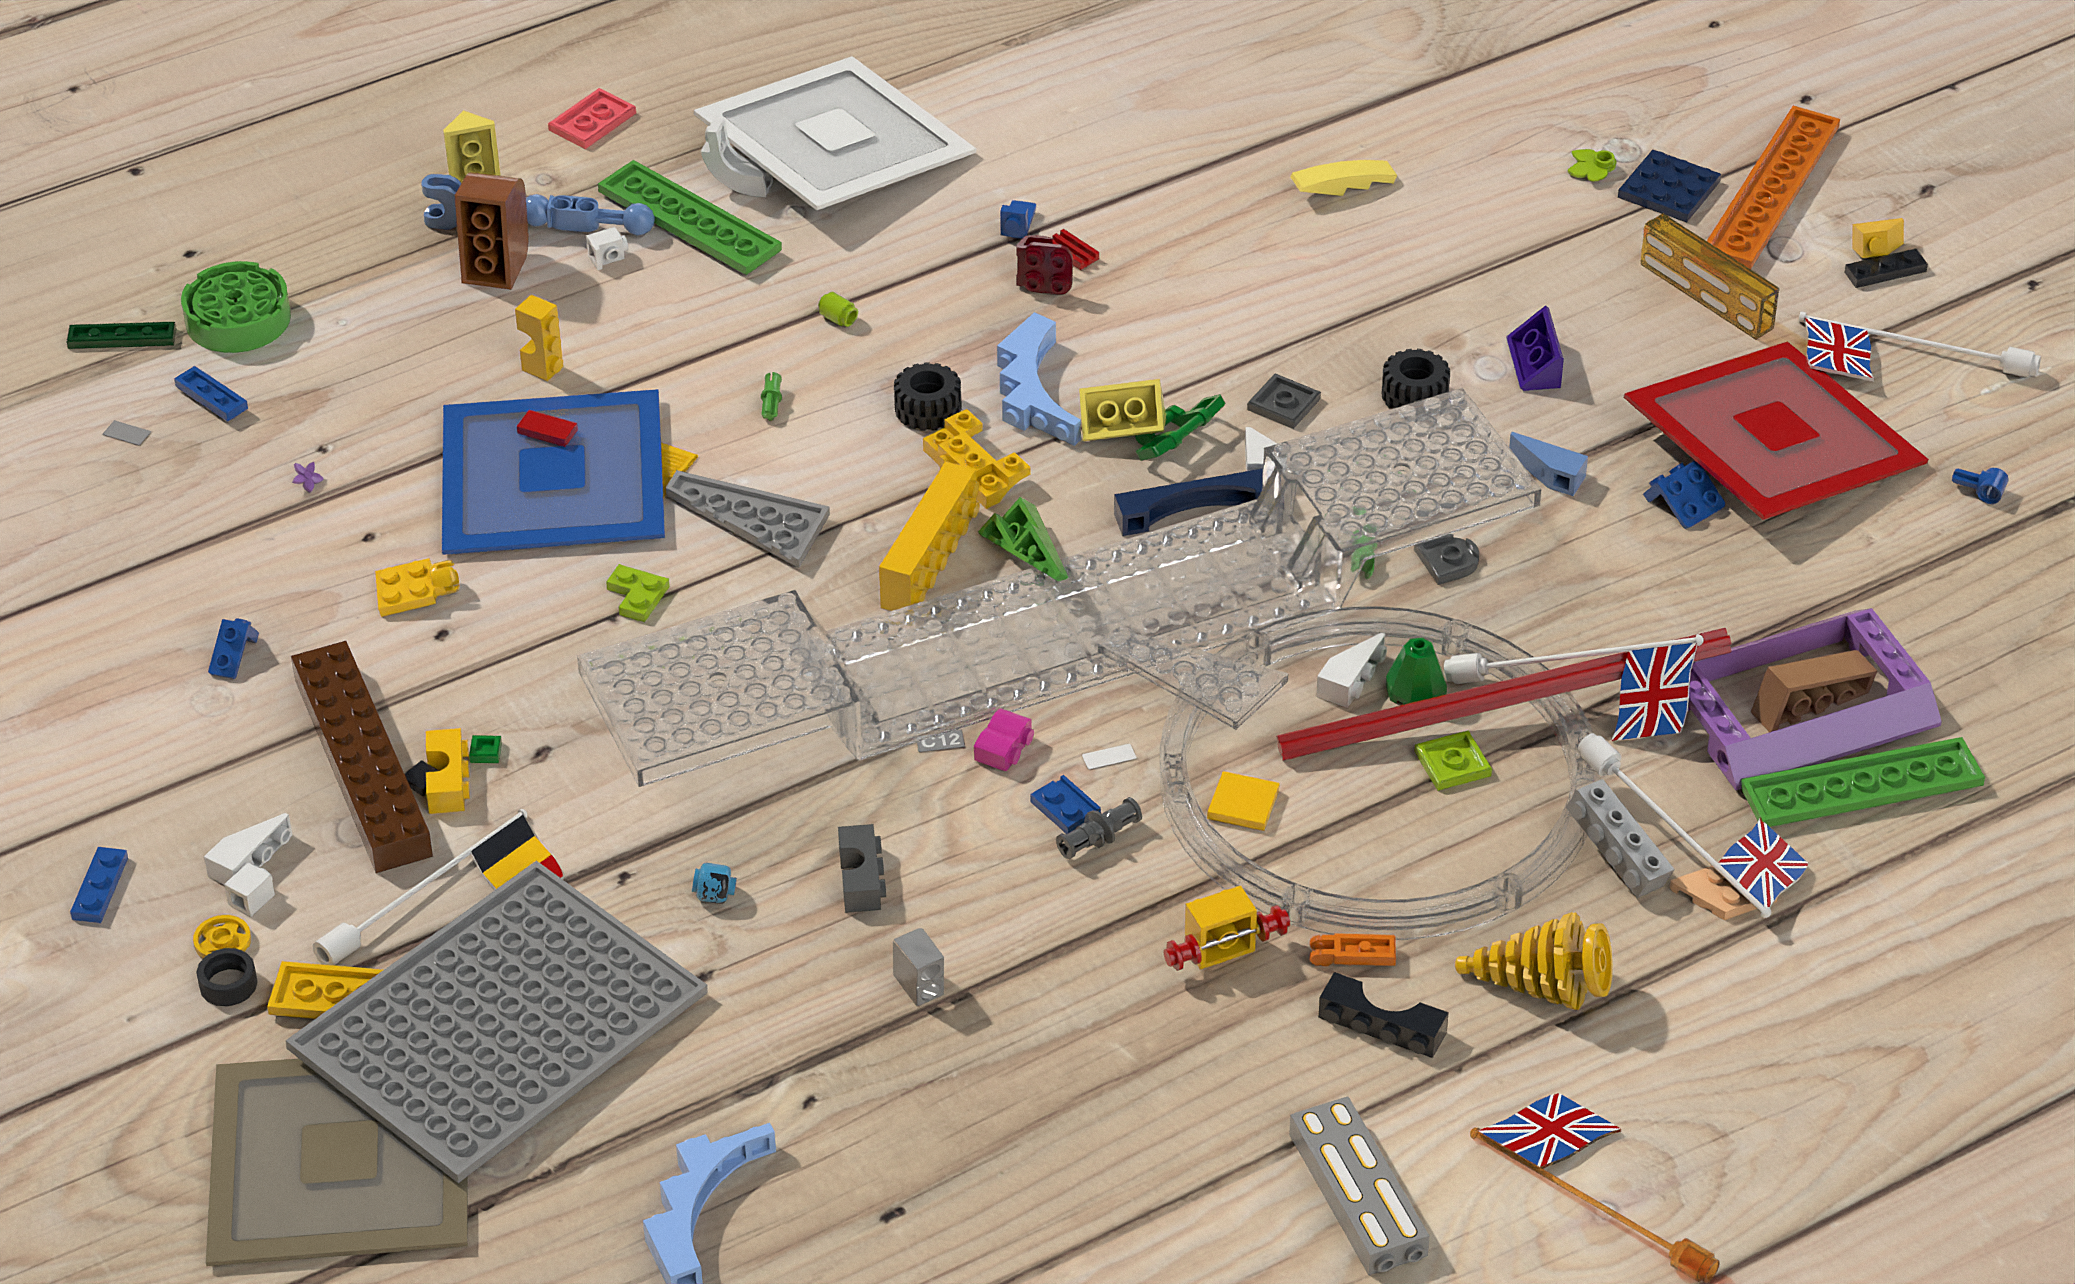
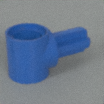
(1988, 485)

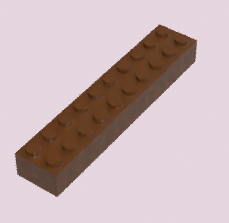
(362, 757)

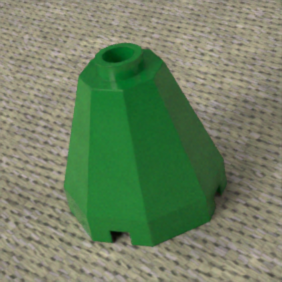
(1416, 673)

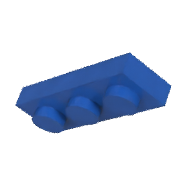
(211, 393)
(99, 885)

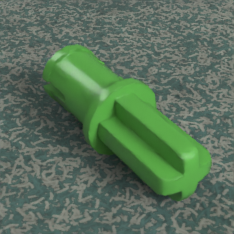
(771, 396)

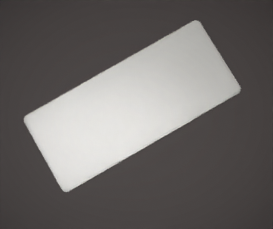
(1109, 756)

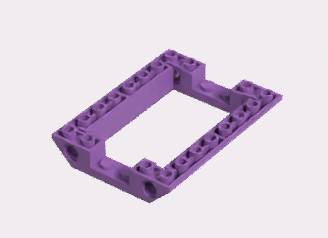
(1901, 713)

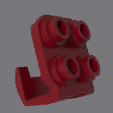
(1044, 265)

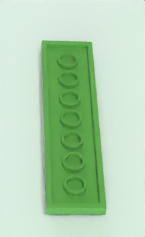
(691, 217)
(1862, 782)

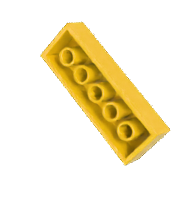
(929, 537)

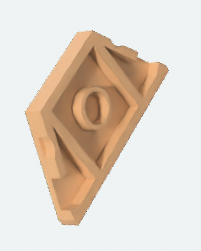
(1713, 892)

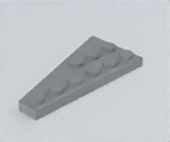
(764, 518)

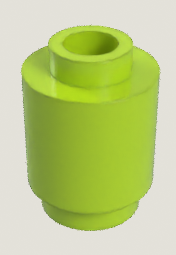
(838, 309)

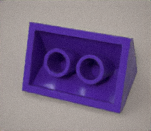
(1537, 353)

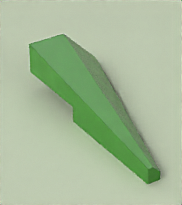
(1026, 537)

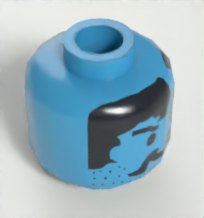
(713, 883)

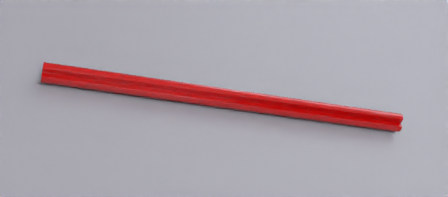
(1474, 701)

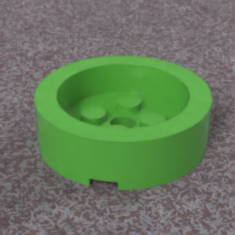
(242, 326)

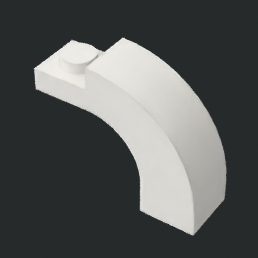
(730, 167)

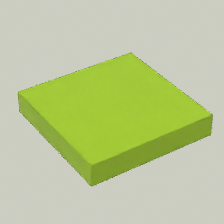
(1453, 760)

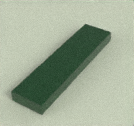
(121, 335)

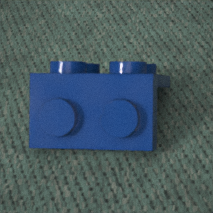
(1687, 493)

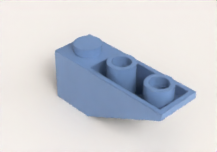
(1550, 464)

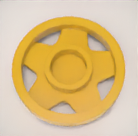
(221, 936)

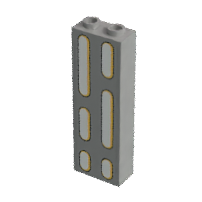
(1359, 1186)

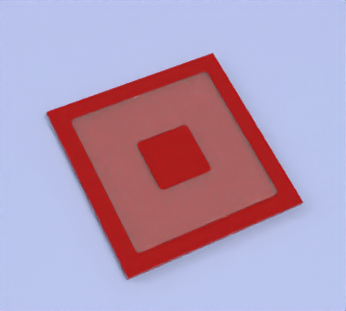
(1775, 430)

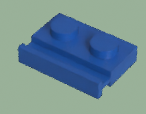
(1063, 803)

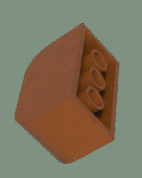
(491, 229)

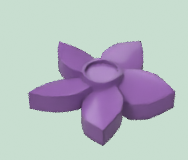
(307, 476)

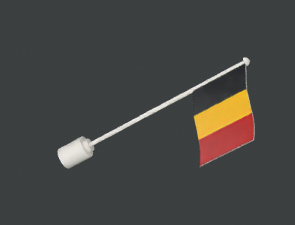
(497, 856)

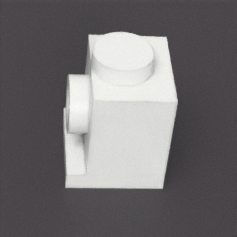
(606, 247)

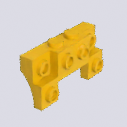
(957, 447)

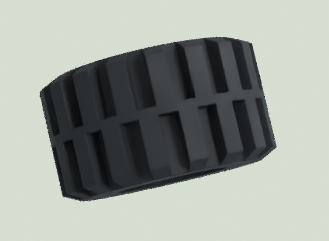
(1414, 377)
(927, 395)

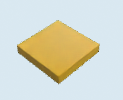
(1243, 800)

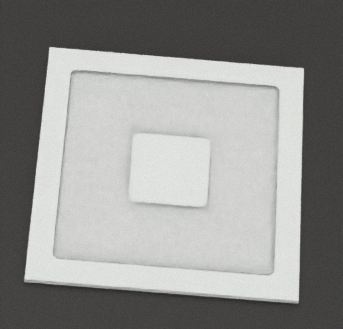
(836, 132)

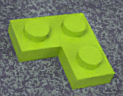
(641, 589)

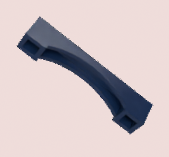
(1142, 508)

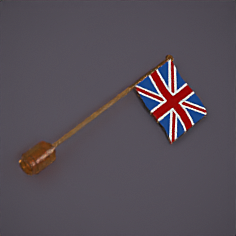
(1557, 1130)

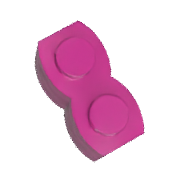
(1003, 740)

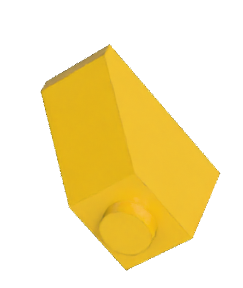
(1877, 237)

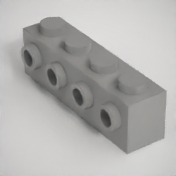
(1619, 838)

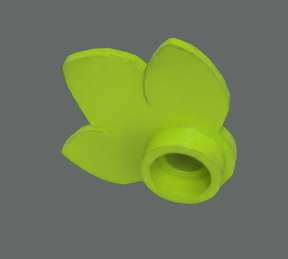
(1592, 164)

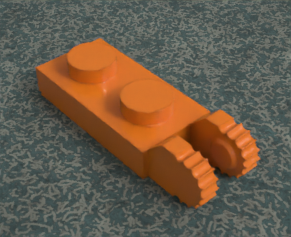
(1353, 949)

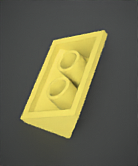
(471, 146)
(1122, 410)

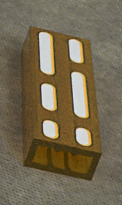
(1709, 276)

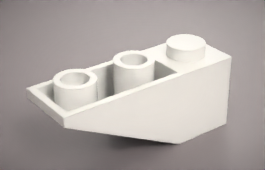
(1347, 672)
(249, 845)

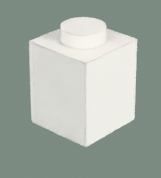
(249, 889)

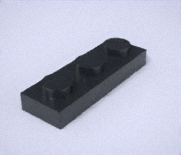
(1886, 268)

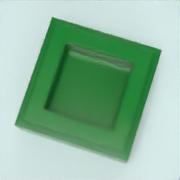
(485, 749)

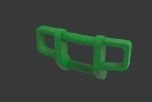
(1188, 421)

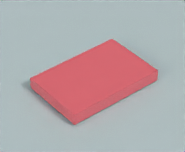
(592, 118)

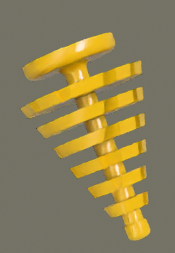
(1549, 961)

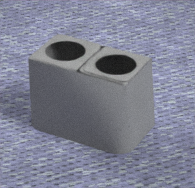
(928, 979)

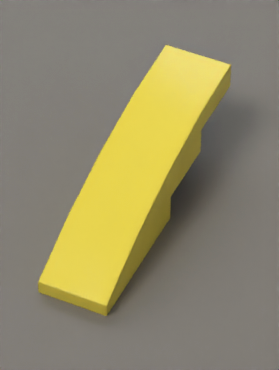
(1338, 176)

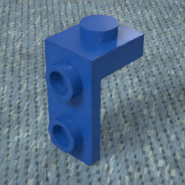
(1016, 218)
(230, 647)

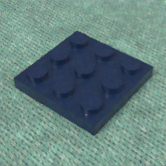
(1669, 185)

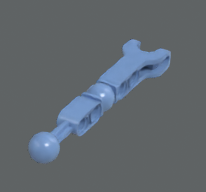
(560, 212)

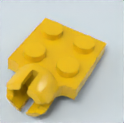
(414, 585)

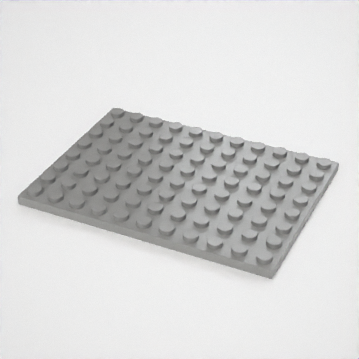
(496, 1020)

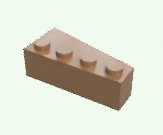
(1811, 687)

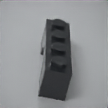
(1414, 1029)

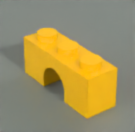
(543, 352)
(446, 787)

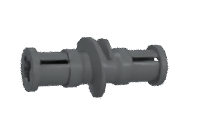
(1098, 828)

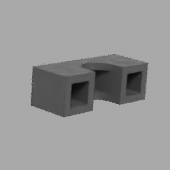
(861, 885)

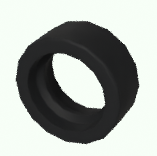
(231, 993)

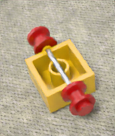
(1223, 929)

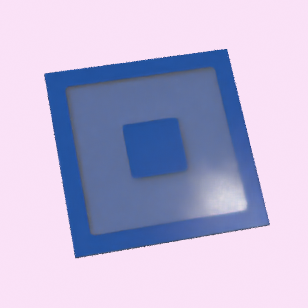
(537, 494)

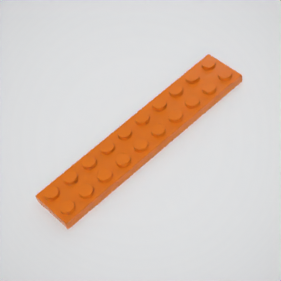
(1773, 184)

